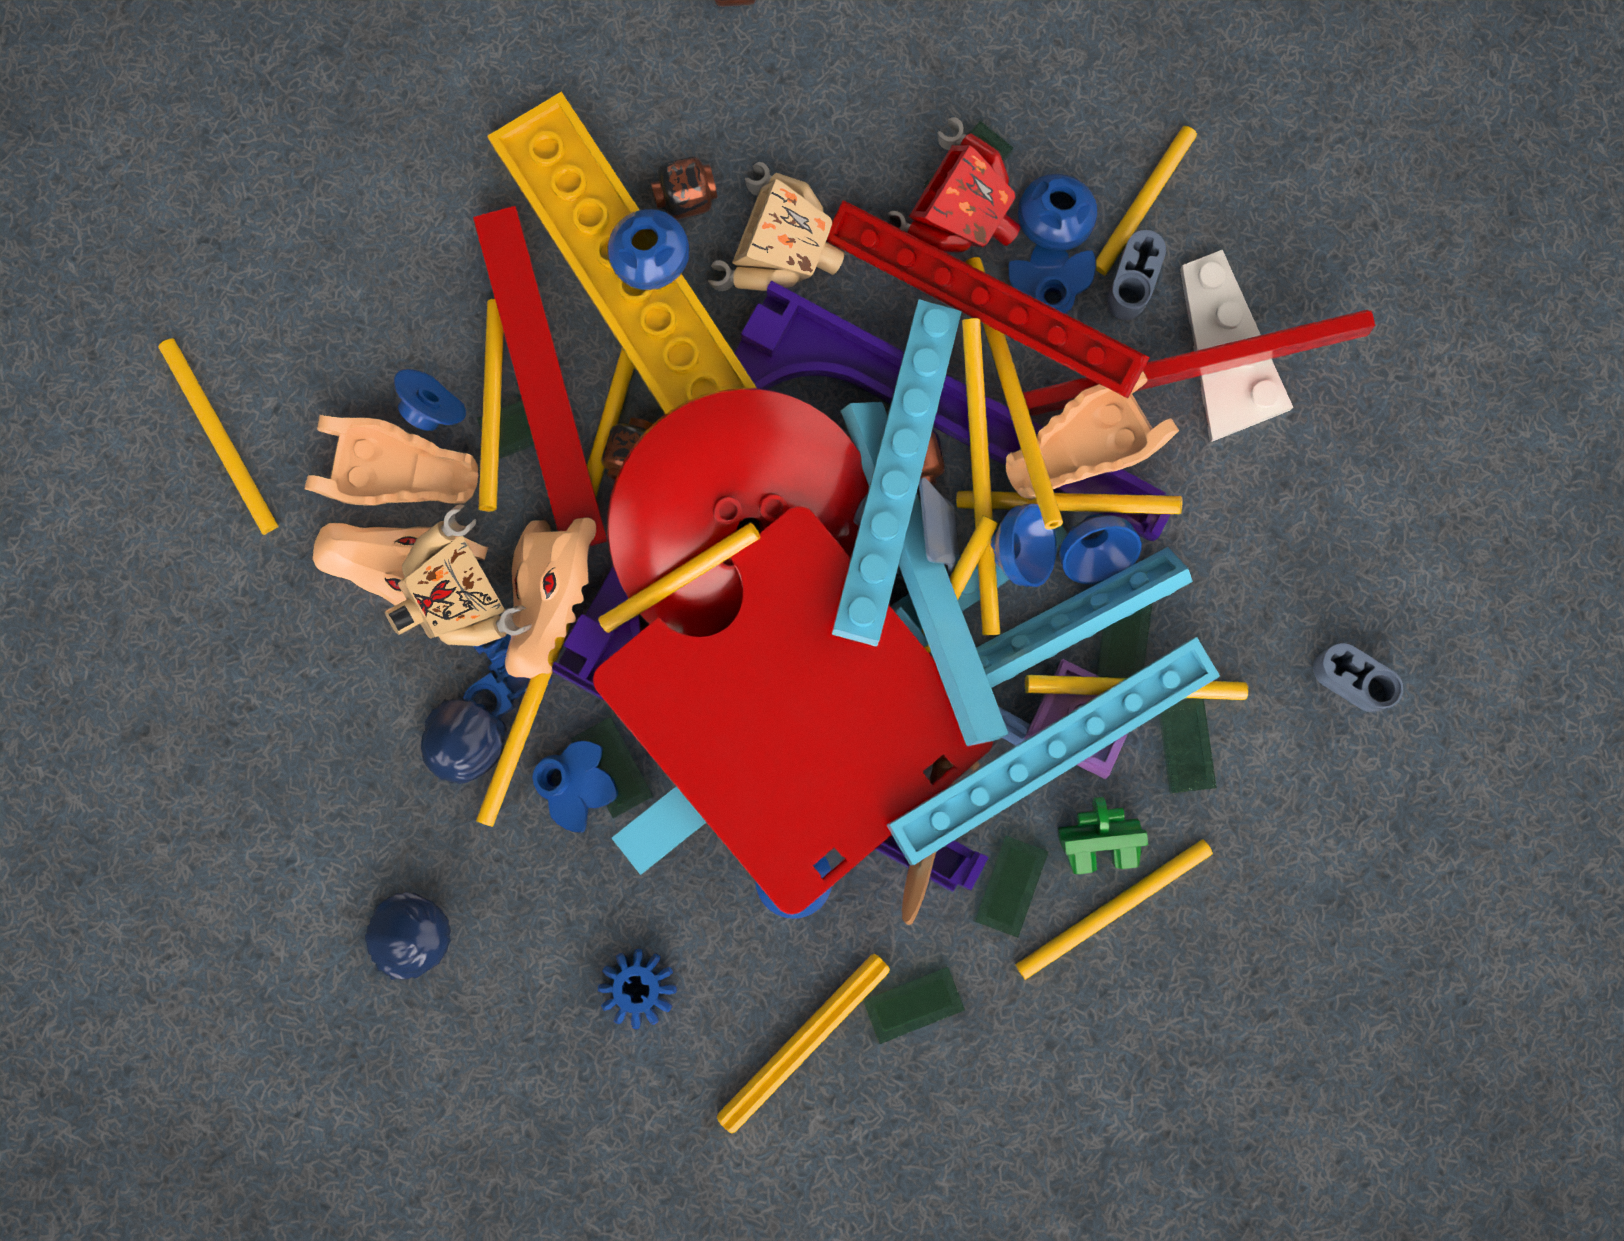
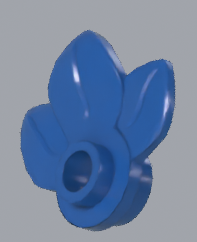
(1054, 272)
(581, 784)

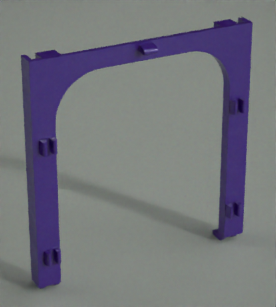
(800, 339)

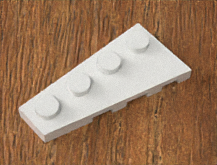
(1221, 316)

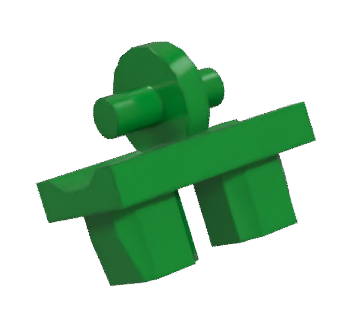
(1102, 831)

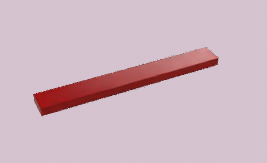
(987, 299)
(1219, 357)
(537, 370)

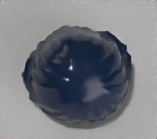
(461, 740)
(407, 936)

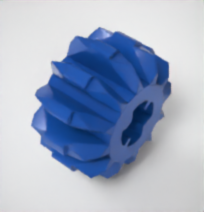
(625, 999)

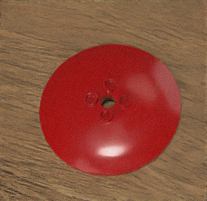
(709, 470)

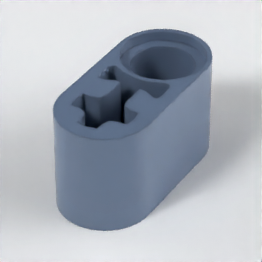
(1140, 282)
(1354, 662)

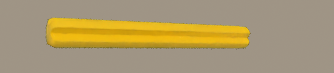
(802, 1043)

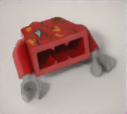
(964, 198)

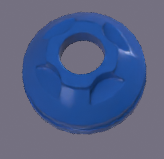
(1055, 227)
(650, 267)
(1025, 546)
(1103, 556)

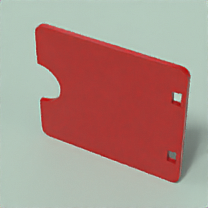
(782, 726)

